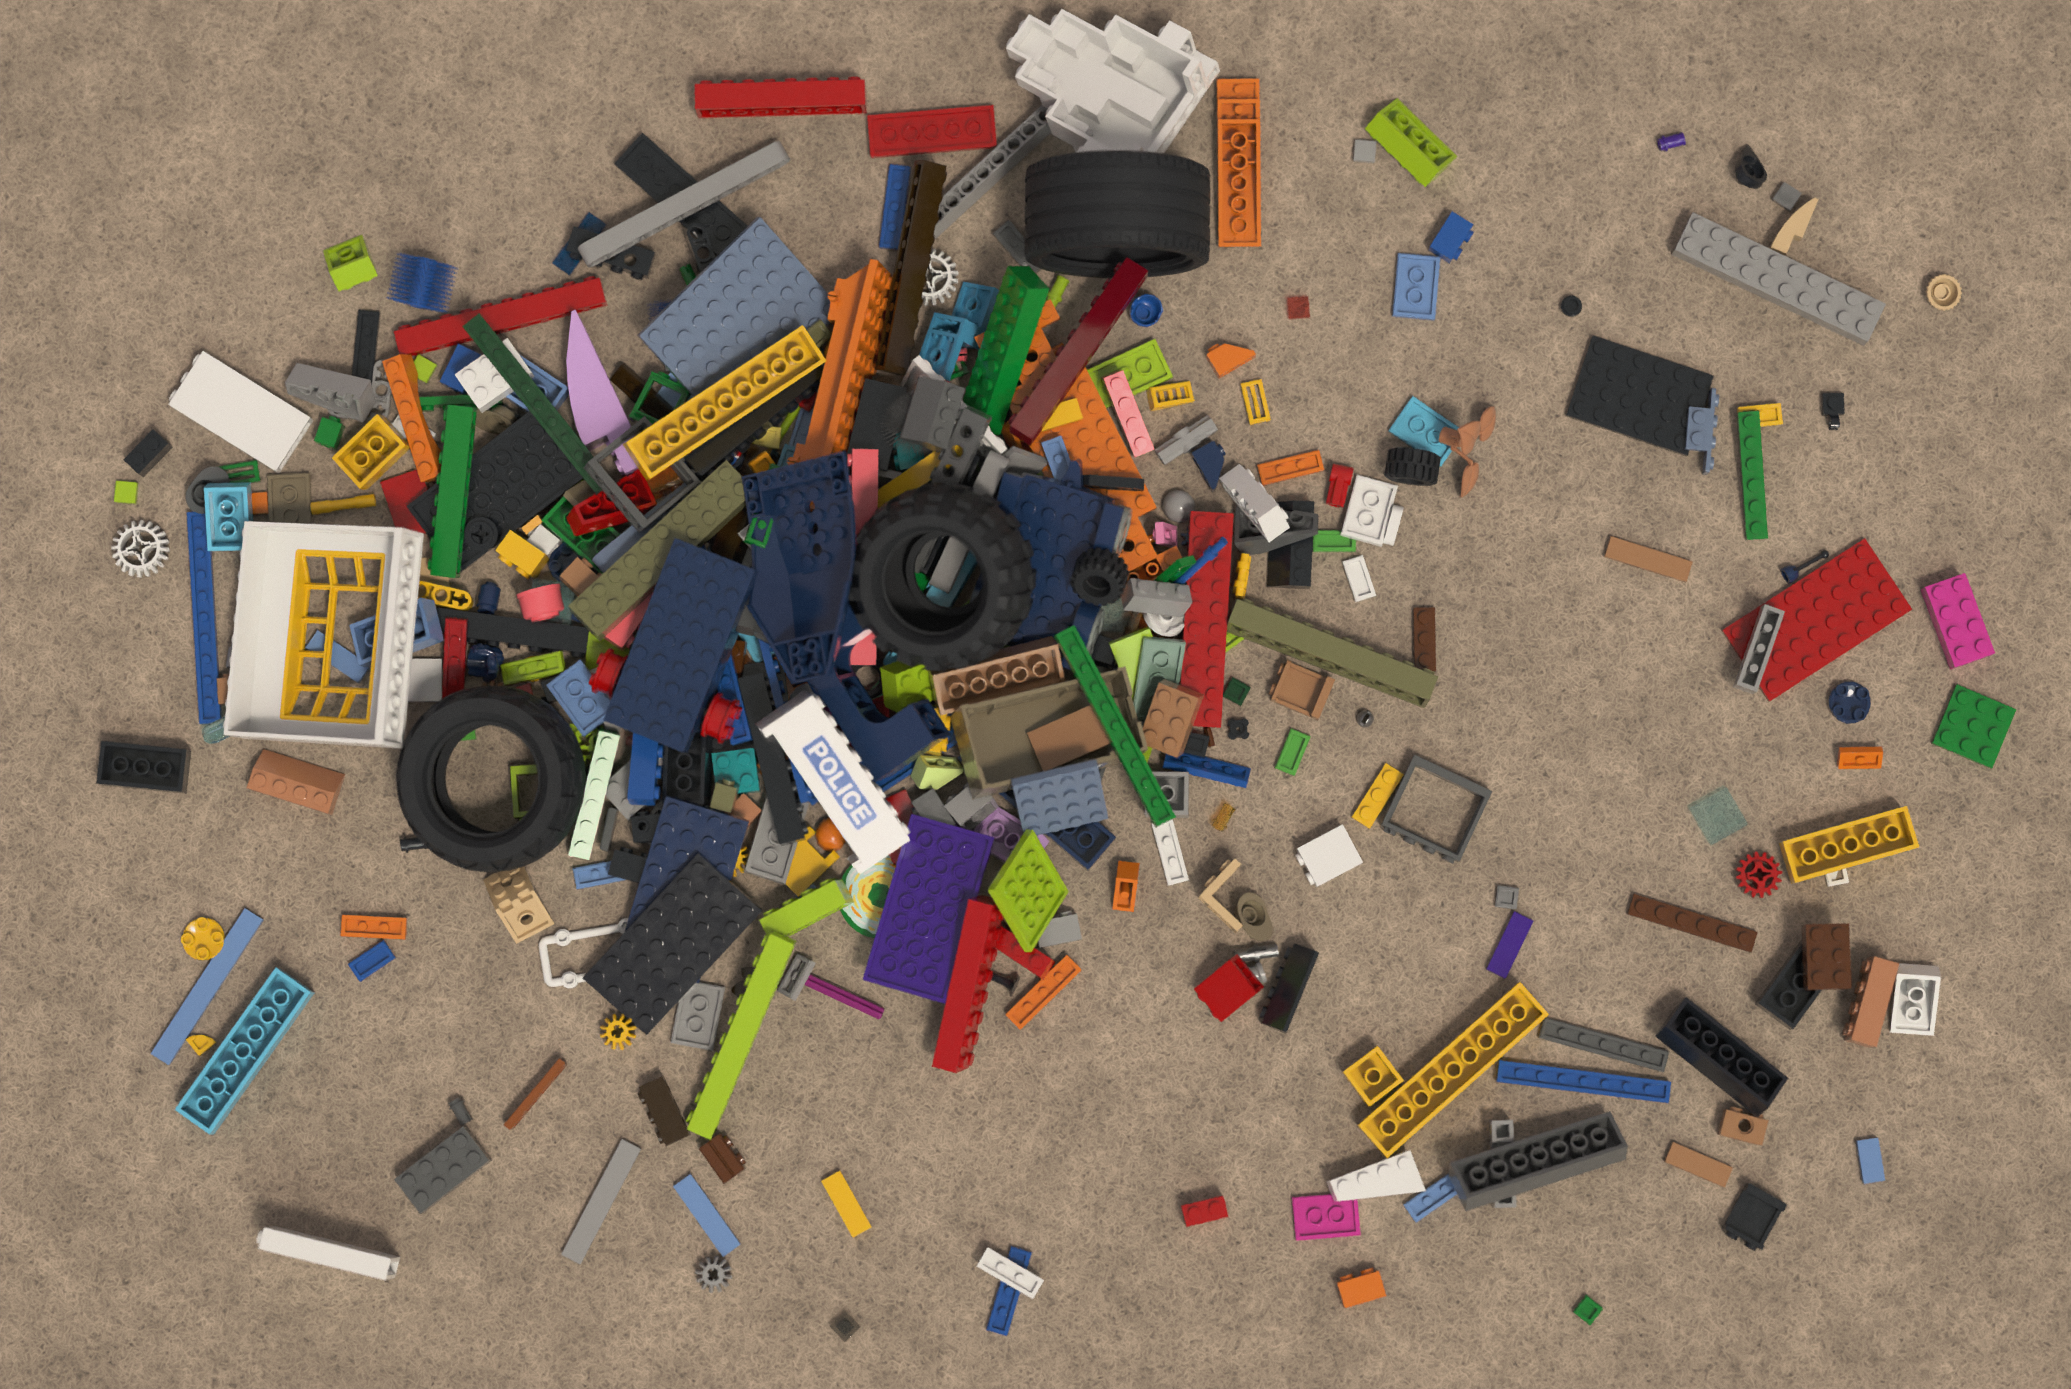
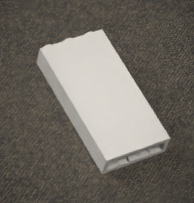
(240, 411)
(328, 1252)

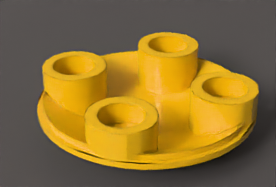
(203, 938)

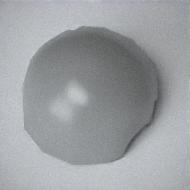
(1177, 505)

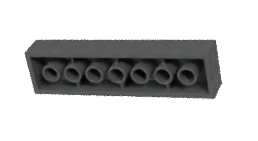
(1538, 1161)

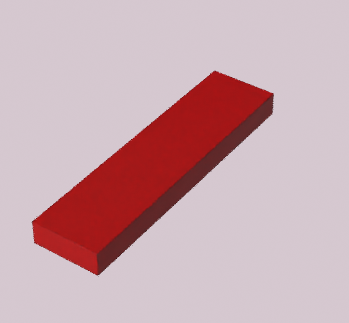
(454, 655)

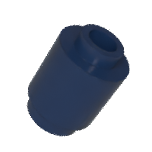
(488, 598)

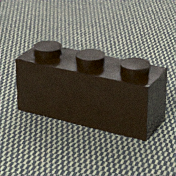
(663, 1111)

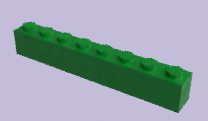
(453, 491)

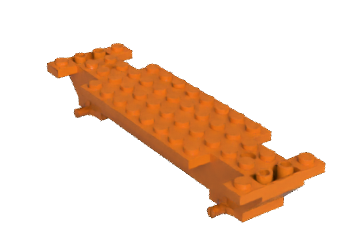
(1097, 445)

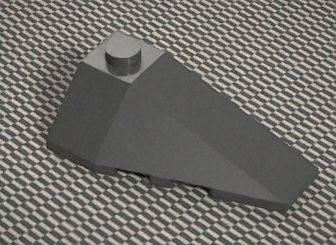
(1252, 542)

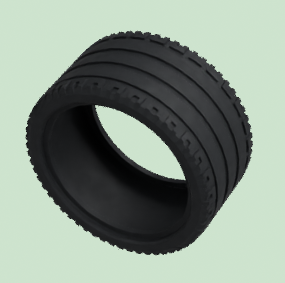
(1114, 205)

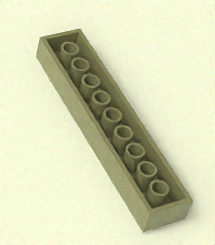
(638, 570)
(1331, 653)

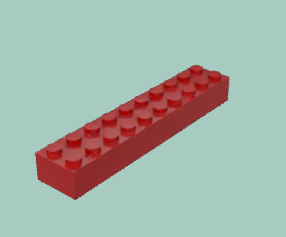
(1207, 616)

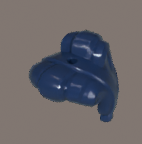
(484, 661)

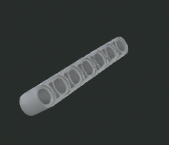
(955, 551)

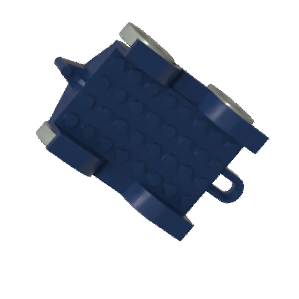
(1061, 523)

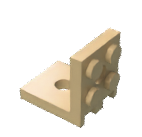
(1212, 886)
(516, 901)

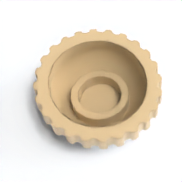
(1943, 292)

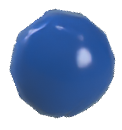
(1145, 310)

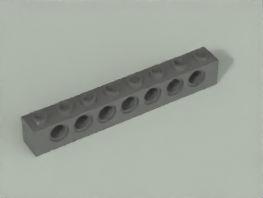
(978, 422)

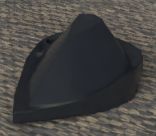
(1750, 169)

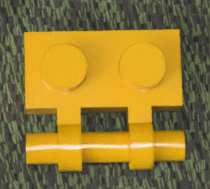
(1242, 569)

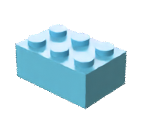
(225, 512)

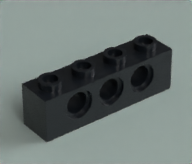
(638, 271)

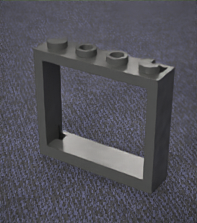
(619, 498)
(1452, 778)

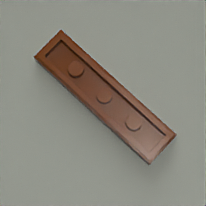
(535, 1094)

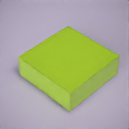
(424, 368)
(126, 492)

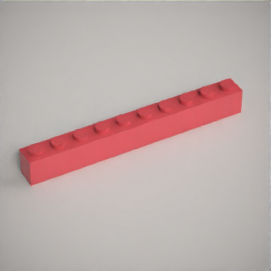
(865, 500)

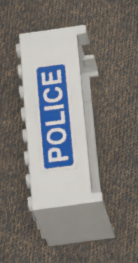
(837, 778)

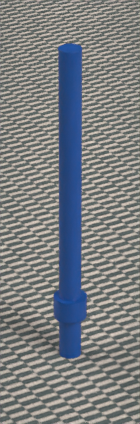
(1209, 554)

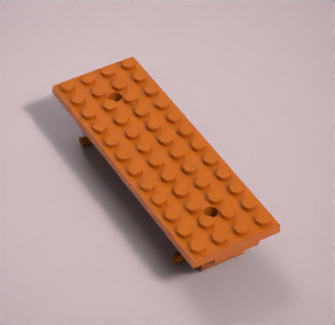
(858, 320)

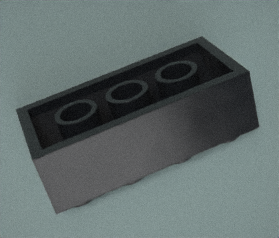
(1292, 563)
(1289, 988)

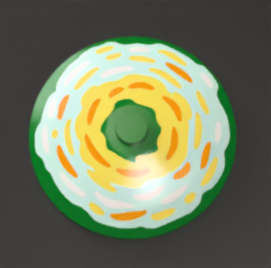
(869, 895)

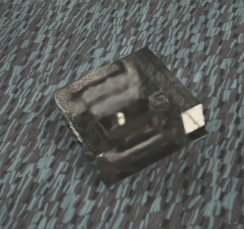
(845, 1326)

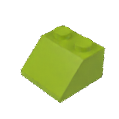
(350, 263)

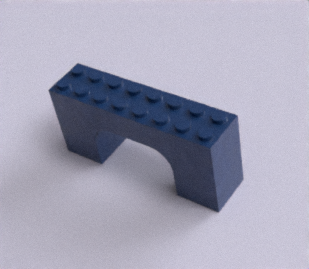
(879, 740)

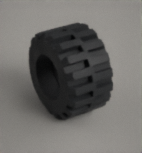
(1412, 466)
(1102, 564)

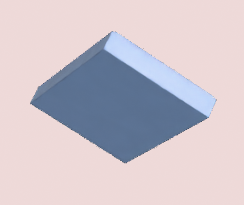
(1416, 286)
(578, 700)

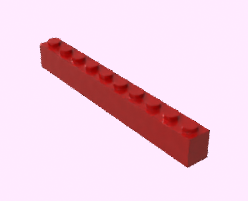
(502, 317)

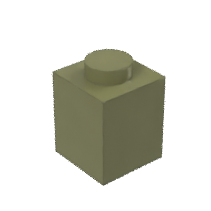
(725, 795)

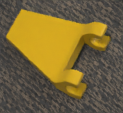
(807, 865)

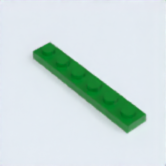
(1752, 475)

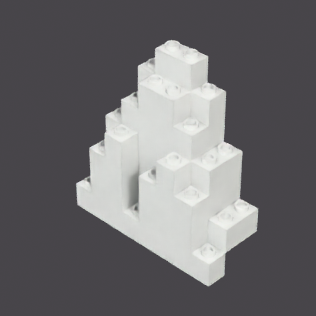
(1111, 84)

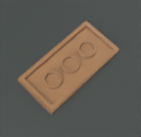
(1068, 738)

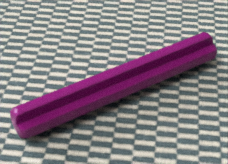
(844, 996)

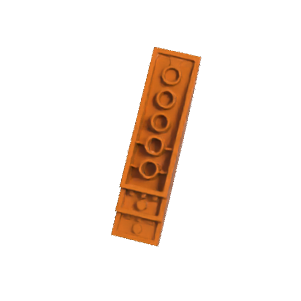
(1238, 163)

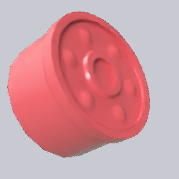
(541, 603)

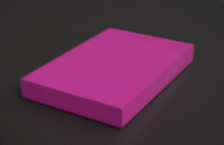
(1323, 1218)

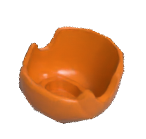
(828, 836)

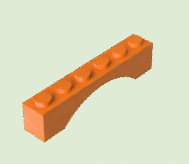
(404, 387)

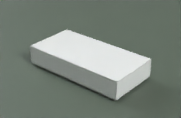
(1359, 578)

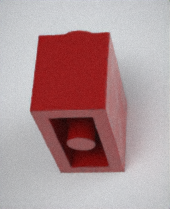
(1204, 1211)

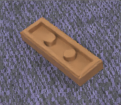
(1698, 1164)

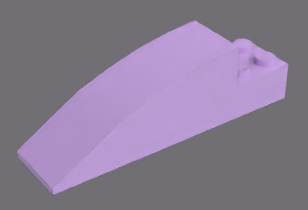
(593, 399)

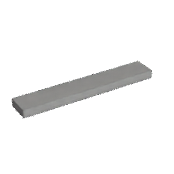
(601, 1201)

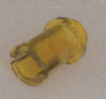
(1223, 817)

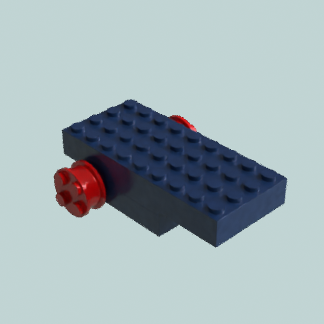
(680, 652)

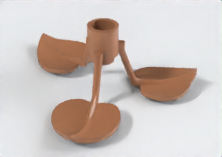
(1466, 438)

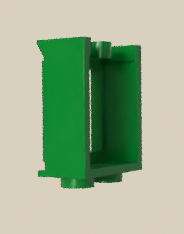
(664, 380)

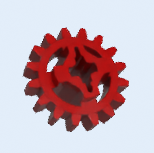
(1759, 885)

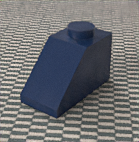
(1210, 462)

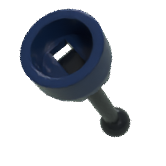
(1791, 572)

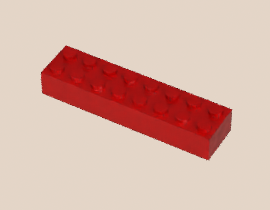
(780, 98)
(968, 985)

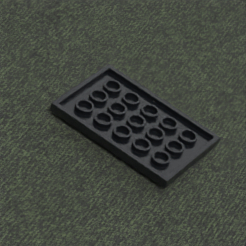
(1637, 394)

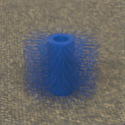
(422, 277)

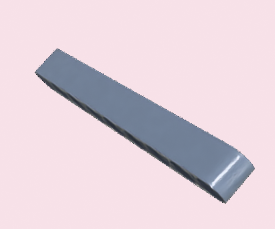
(630, 537)

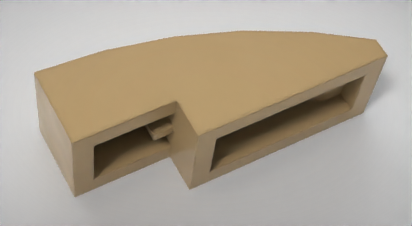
(1793, 228)

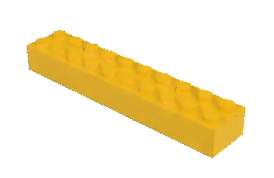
(724, 402)
(1452, 1069)

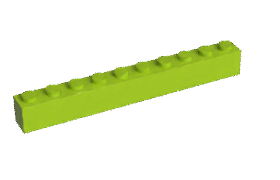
(741, 1035)

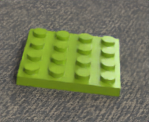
(1028, 890)

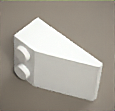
(1915, 999)

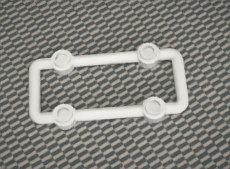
(564, 938)

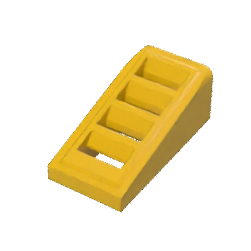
(1152, 399)

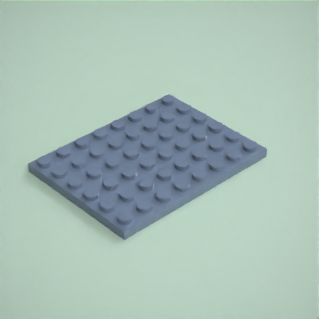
(735, 309)

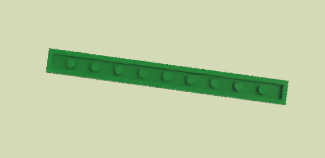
(1115, 726)

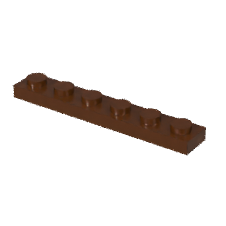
(1692, 923)

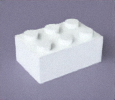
(485, 383)

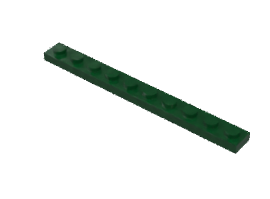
(531, 396)

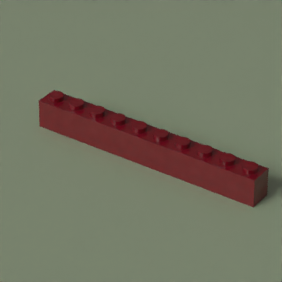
(1078, 351)

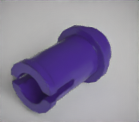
(1665, 143)

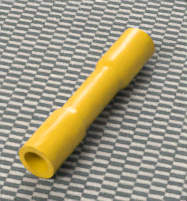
(333, 505)

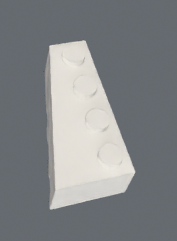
(1255, 502)
(1383, 1178)

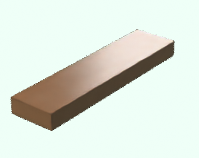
(1648, 559)

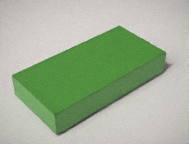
(1332, 542)
(1292, 752)

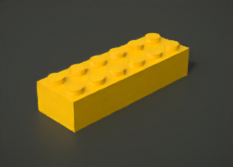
(1848, 844)

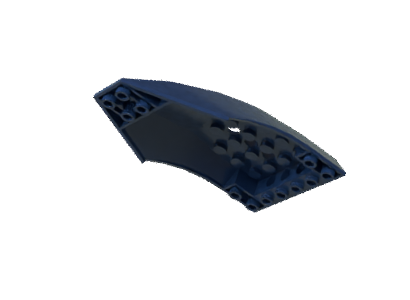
(799, 595)

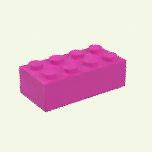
(1957, 621)

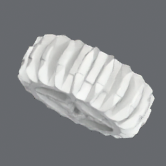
(949, 274)
(137, 539)

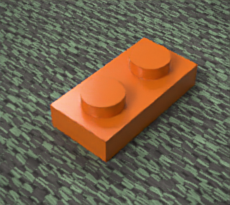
(1860, 757)

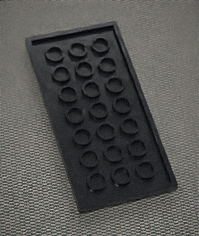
(508, 482)
(672, 943)

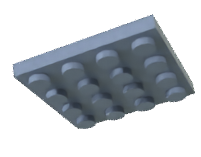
(1060, 798)

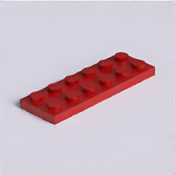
(932, 131)

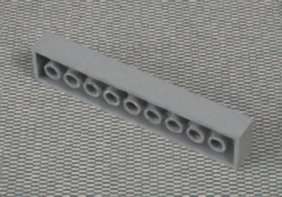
(1778, 279)

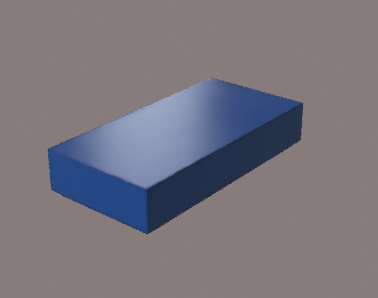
(372, 961)

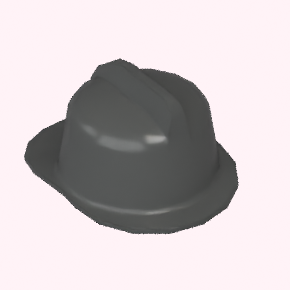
(195, 491)

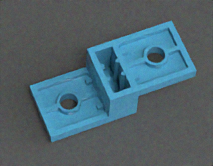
(952, 332)

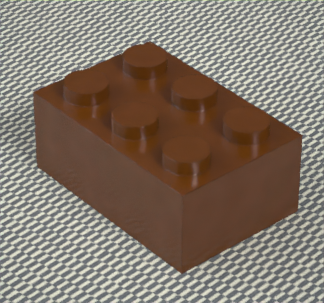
(1826, 956)

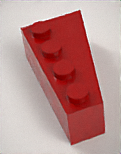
(600, 512)

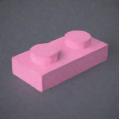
(1165, 534)

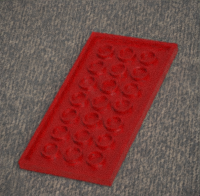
(1824, 617)

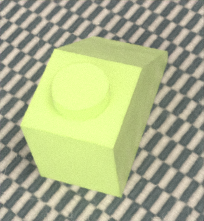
(935, 771)

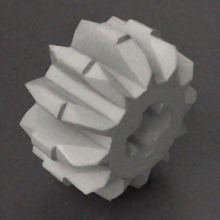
(721, 1273)

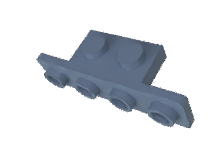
(1700, 430)

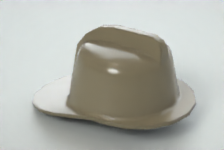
(496, 419)
(1254, 917)

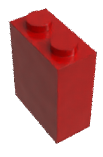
(1228, 988)

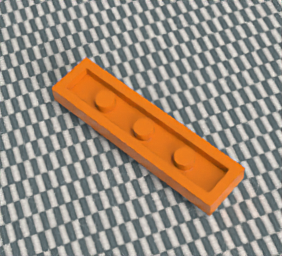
(1043, 992)

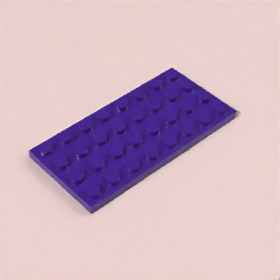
(927, 908)

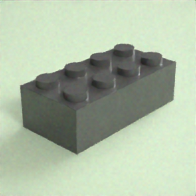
(443, 1169)

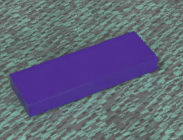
(1509, 945)

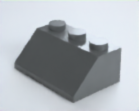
(932, 413)

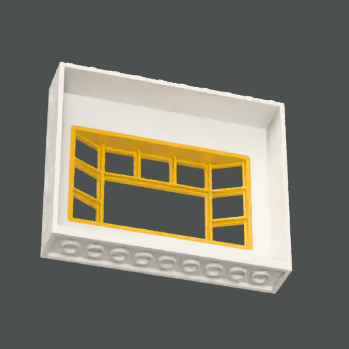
(273, 627)

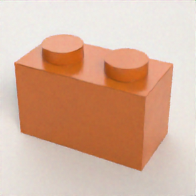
(1360, 1288)

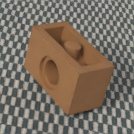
(1729, 1126)

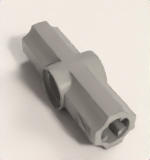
(1186, 440)

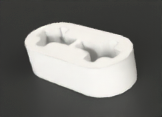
(1393, 525)

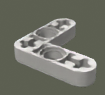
(384, 401)

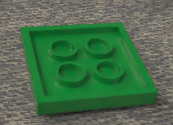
(1973, 726)

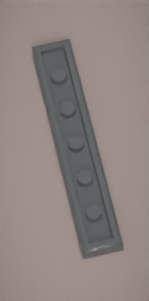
(1603, 1044)

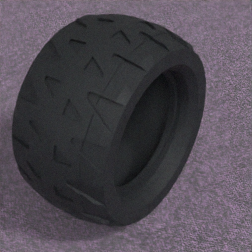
(423, 778)

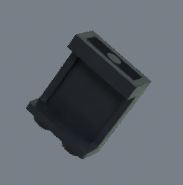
(1753, 1217)

